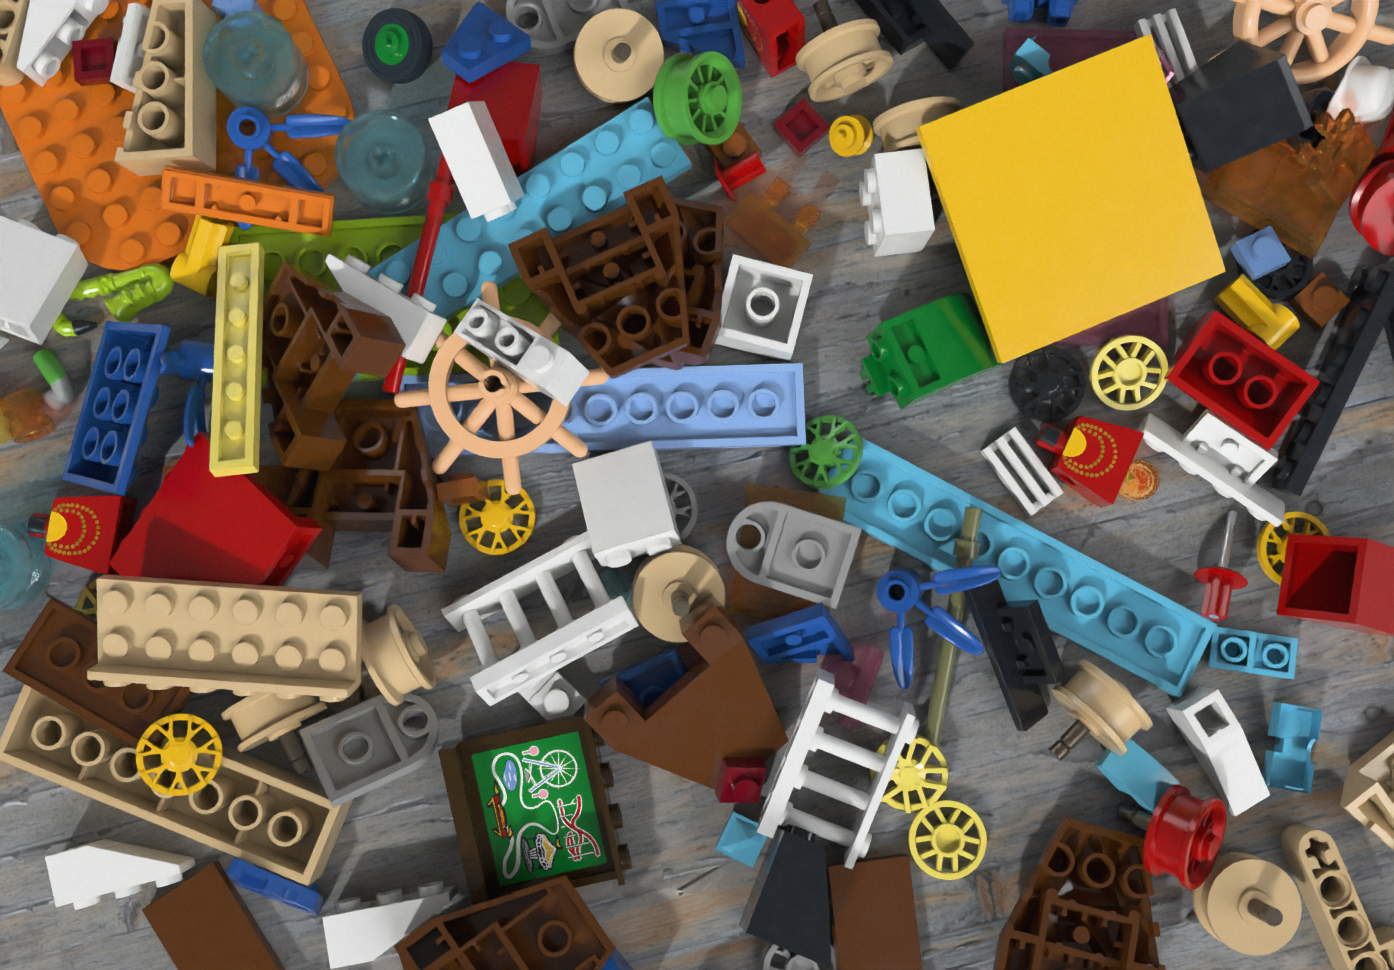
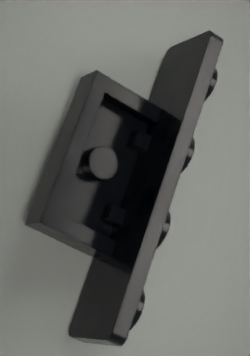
(920, 21)
(1018, 650)

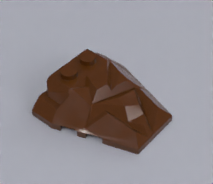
(703, 259)
(615, 280)
(1083, 906)

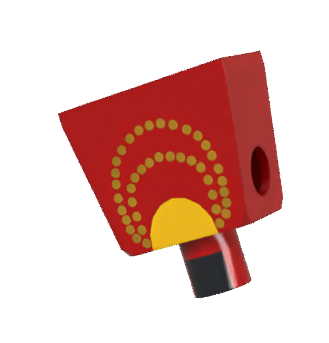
(773, 31)
(1090, 456)
(85, 529)

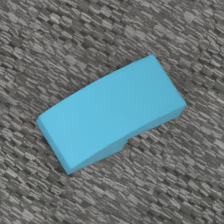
(1253, 653)
(1137, 775)

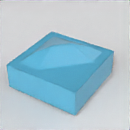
(741, 839)

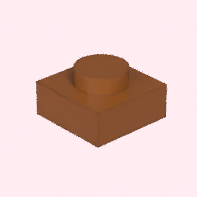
(734, 148)
(1318, 301)
(462, 490)

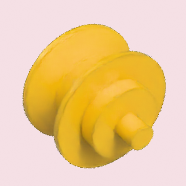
(851, 135)

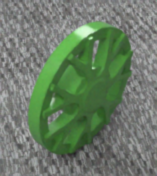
(827, 452)

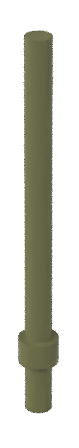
(966, 549)

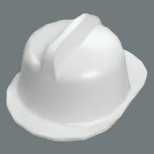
(1365, 90)

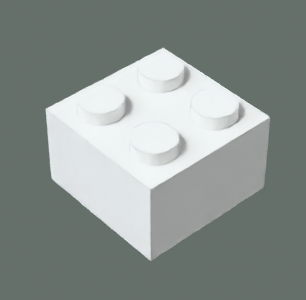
(897, 203)
(762, 307)

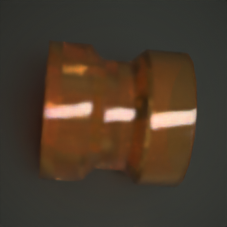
(27, 416)

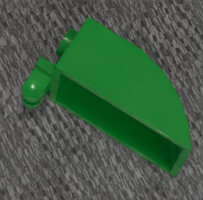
(928, 350)

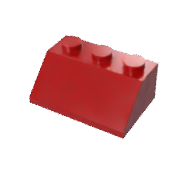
(1240, 378)

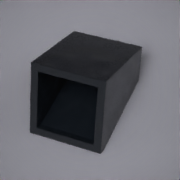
(1238, 105)
(791, 896)

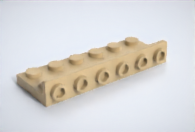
(228, 637)

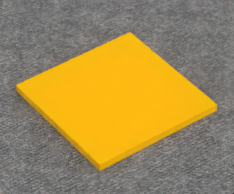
(1072, 199)

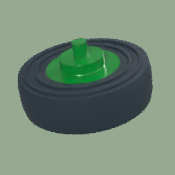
(397, 46)

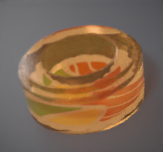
(1140, 482)

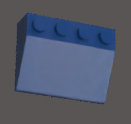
(117, 406)

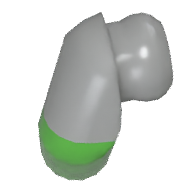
(57, 378)

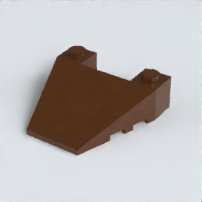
(310, 354)
(377, 486)
(705, 716)
(520, 931)

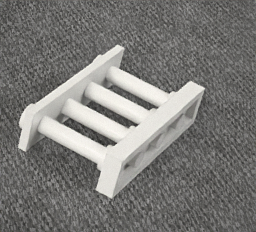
(543, 656)
(809, 736)

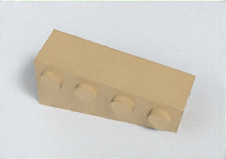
(174, 97)

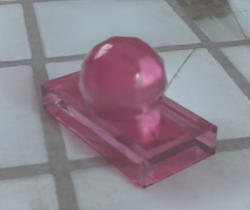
(855, 681)

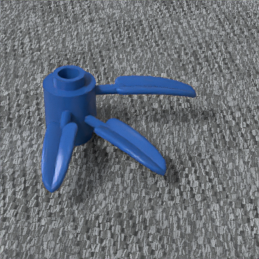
(285, 163)
(194, 363)
(937, 618)

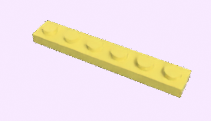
(237, 361)

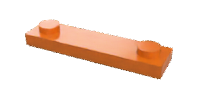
(247, 201)

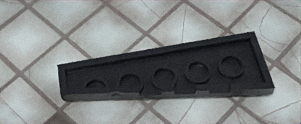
(1348, 353)

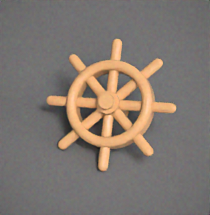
(1307, 20)
(499, 391)

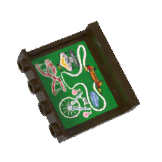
(534, 808)

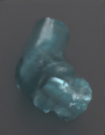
(616, 584)

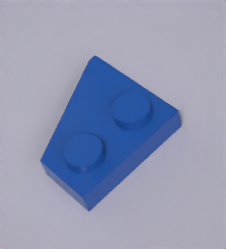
(701, 27)
(483, 44)
(799, 637)
(275, 887)

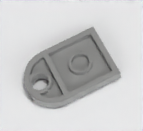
(558, 20)
(796, 551)
(369, 745)

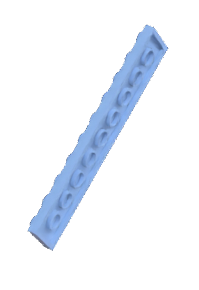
(668, 406)

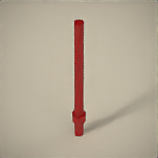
(440, 195)

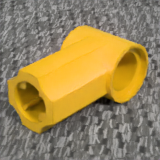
(198, 263)
(1256, 314)

